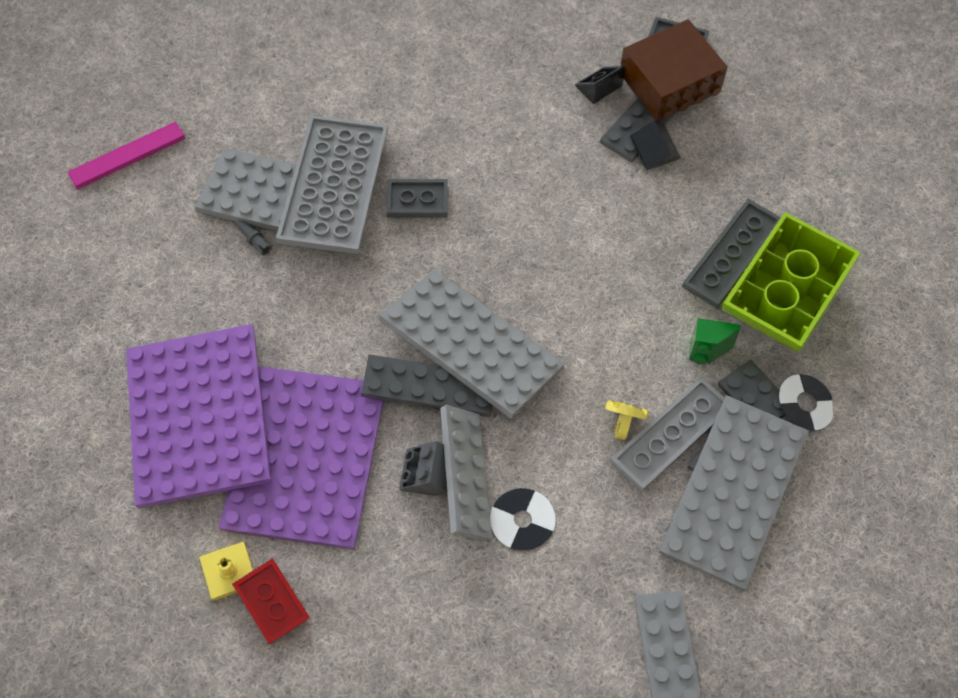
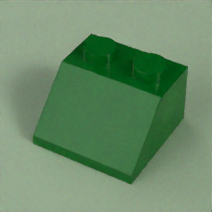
(712, 340)

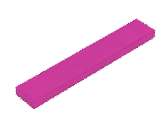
(126, 155)

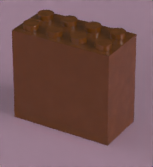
(673, 70)

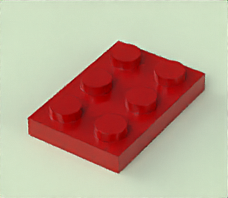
(271, 601)

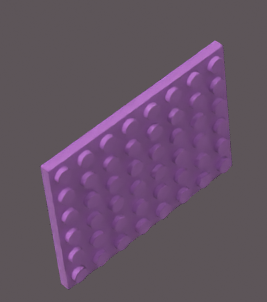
(196, 416)
(318, 459)

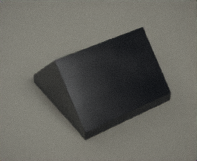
(602, 82)
(654, 145)

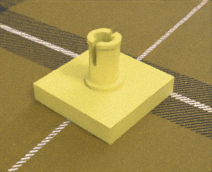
(224, 568)

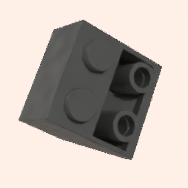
(424, 470)

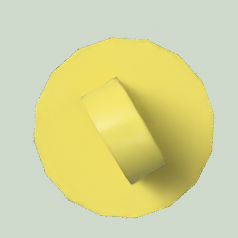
(626, 413)

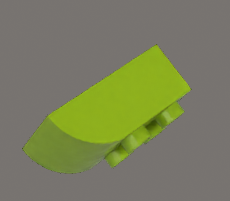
(791, 282)

